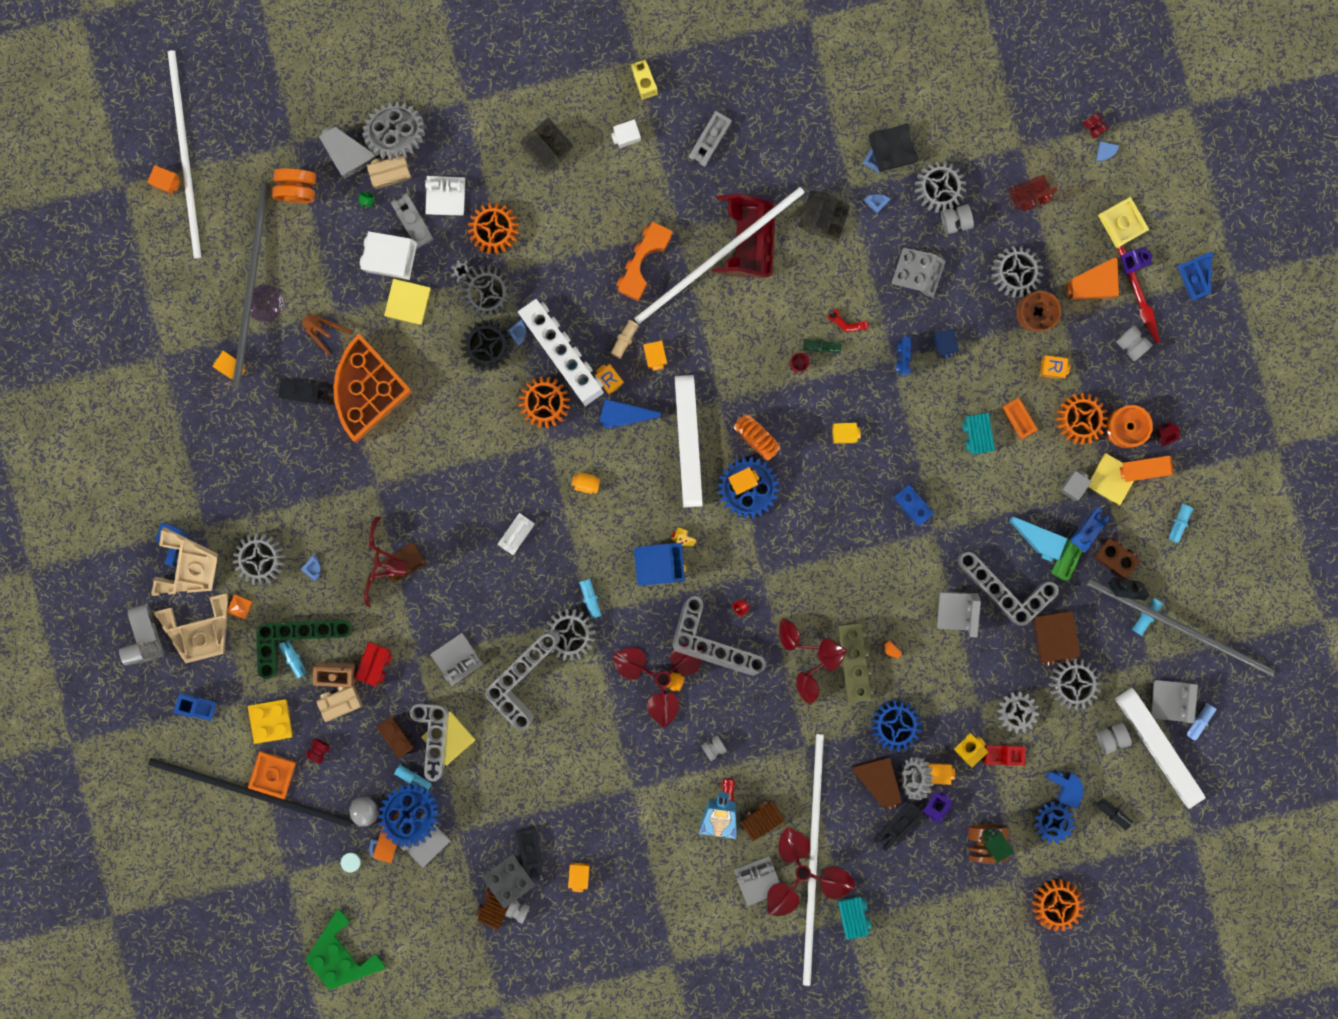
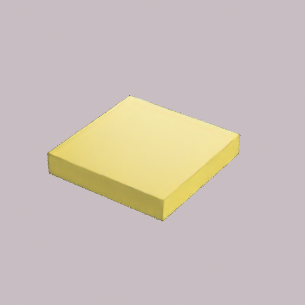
(1123, 222)
(407, 302)
(1108, 481)
(457, 739)

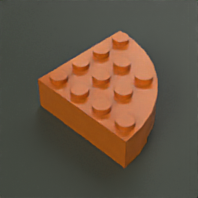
(365, 389)

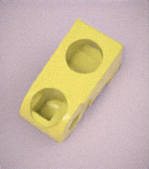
(644, 79)

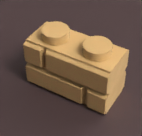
(388, 172)
(339, 703)

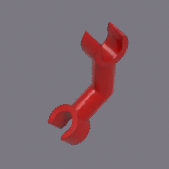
(848, 327)

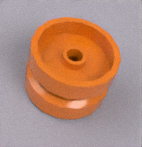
(294, 185)
(1137, 434)

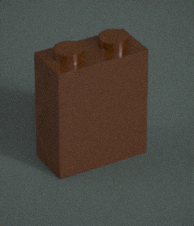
(1056, 637)

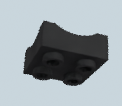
(893, 147)

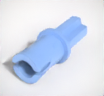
(1201, 721)

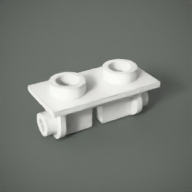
(516, 534)

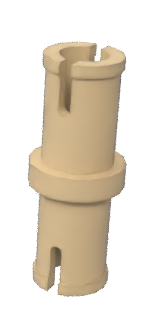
(624, 339)

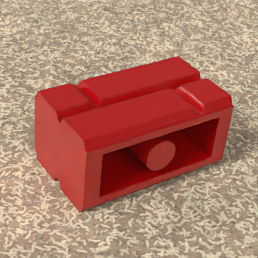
(373, 664)

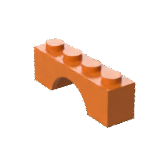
(655, 239)

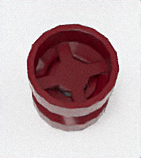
(1092, 122)
(800, 360)
(317, 752)

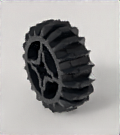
(478, 349)

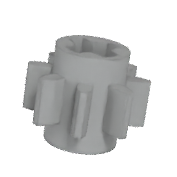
(460, 266)

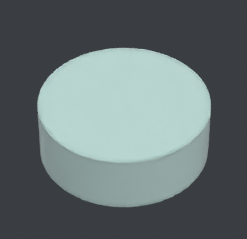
(350, 862)

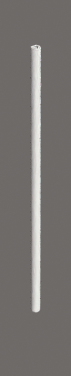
(813, 859)

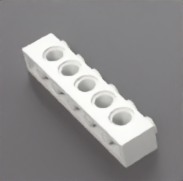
(530, 315)

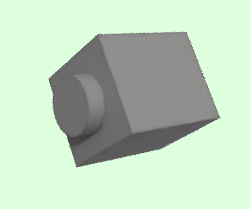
(1075, 485)

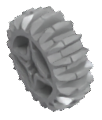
(932, 184)
(1018, 280)
(259, 567)
(586, 638)
(1075, 692)

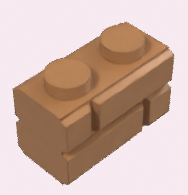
(334, 674)

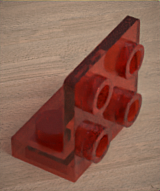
(1030, 192)

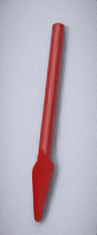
(1146, 311)

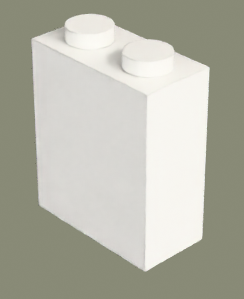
(388, 255)

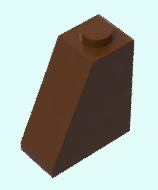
(880, 781)

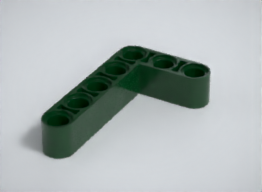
(295, 633)

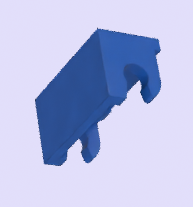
(1089, 530)

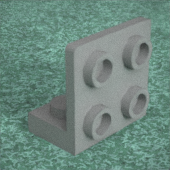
(919, 271)
(959, 612)
(1174, 701)

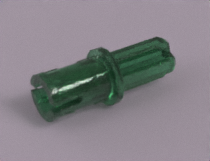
(821, 346)

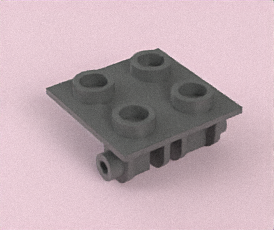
(508, 881)

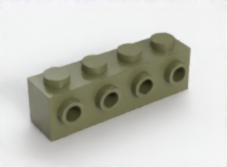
(854, 663)

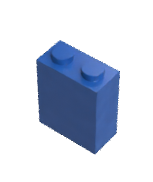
(659, 564)

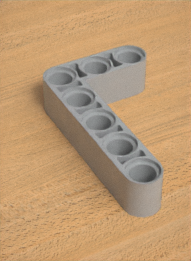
(1003, 592)
(147, 639)
(711, 646)
(518, 674)

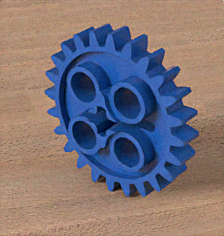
(759, 501)
(420, 827)

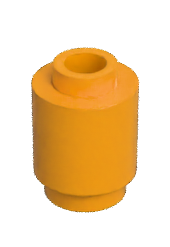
(585, 483)

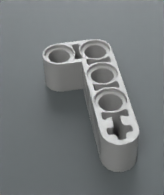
(440, 743)

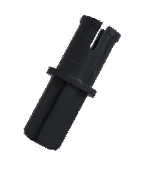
(1114, 814)

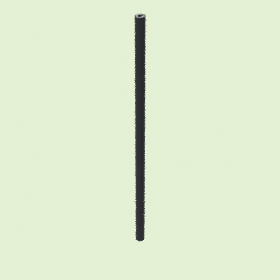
(249, 792)

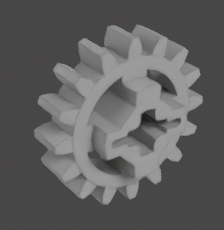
(1021, 723)
(916, 778)

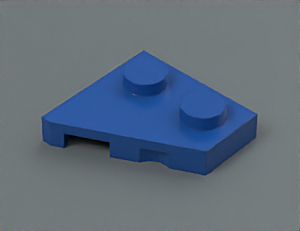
(1197, 276)
(903, 348)

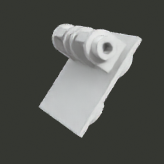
(445, 195)

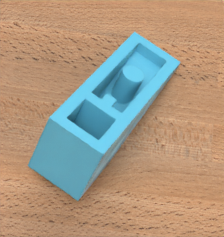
(1043, 541)

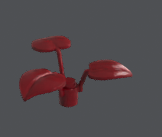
(393, 566)
(830, 655)
(661, 706)
(793, 847)

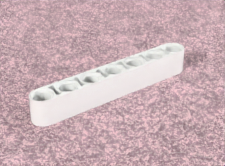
(688, 441)
(1160, 748)

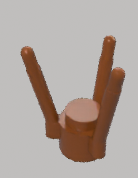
(313, 324)

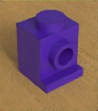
(1141, 258)
(938, 799)

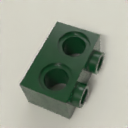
(996, 844)

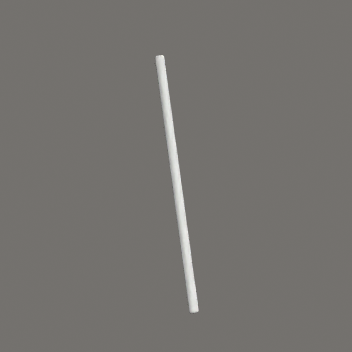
(184, 154)
(719, 255)

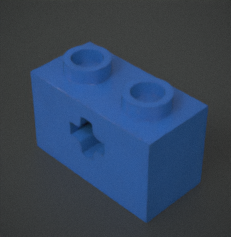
(913, 505)

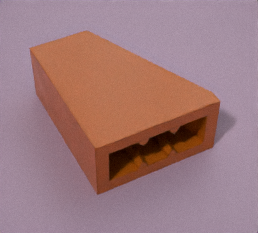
(1095, 283)
(1147, 469)

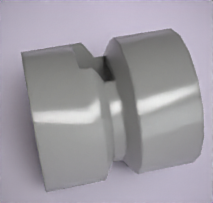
(957, 219)
(1134, 343)
(1113, 738)

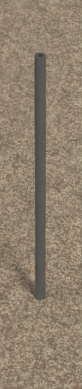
(250, 286)
(1181, 627)

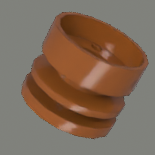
(1049, 311)
(982, 855)

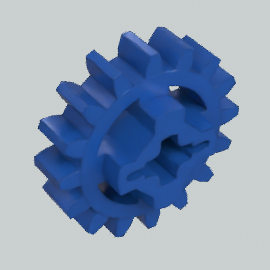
(1062, 818)

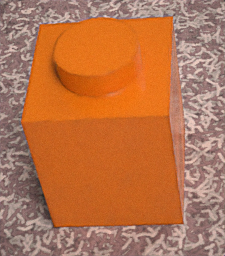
(164, 180)

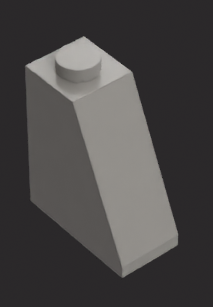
(345, 152)

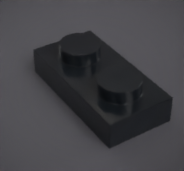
(1128, 588)

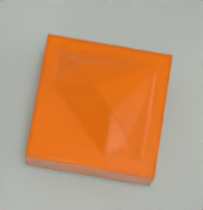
(239, 606)
(891, 650)

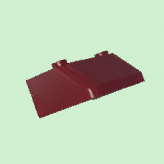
(756, 253)

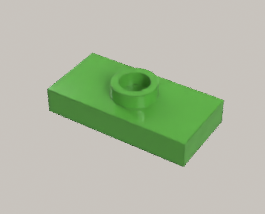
(1068, 559)

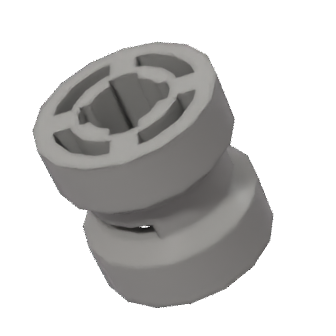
(713, 748)
(517, 911)

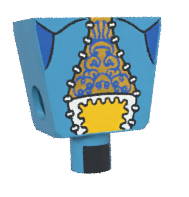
(719, 817)

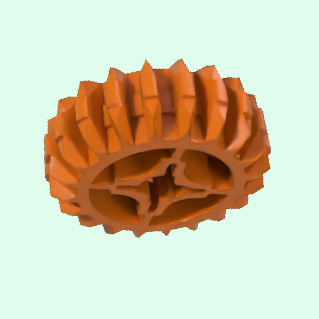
(492, 236)
(537, 408)
(1068, 428)
(757, 437)
(1075, 901)

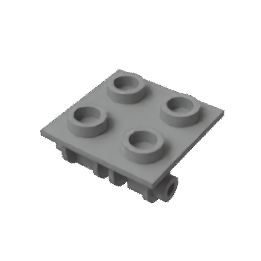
(456, 659)
(427, 851)
(756, 880)

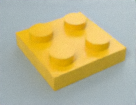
(270, 721)

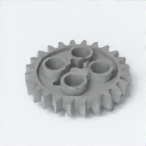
(393, 131)

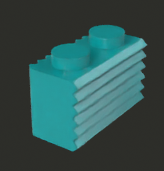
(978, 433)
(853, 917)

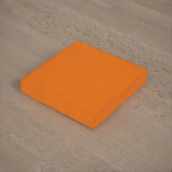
(272, 775)

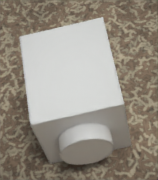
(626, 134)

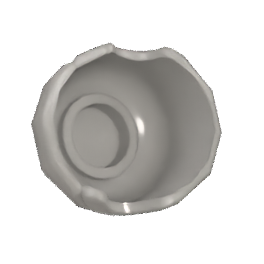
(364, 811)

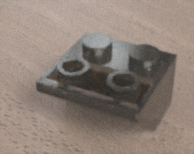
(546, 145)
(824, 215)

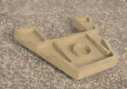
(194, 567)
(200, 638)

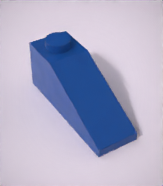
(621, 414)

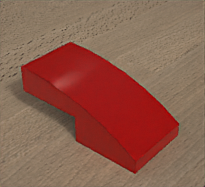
(1005, 755)

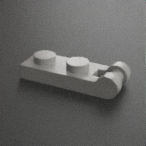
(710, 138)
(412, 221)

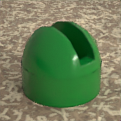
(366, 199)

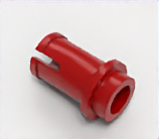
(728, 787)

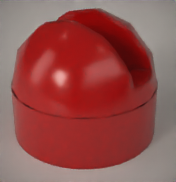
(740, 607)

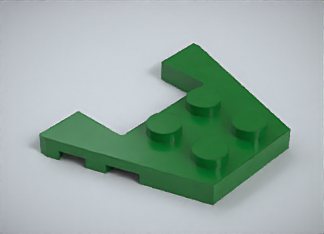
(334, 962)

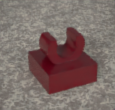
(1168, 434)

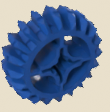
(898, 716)

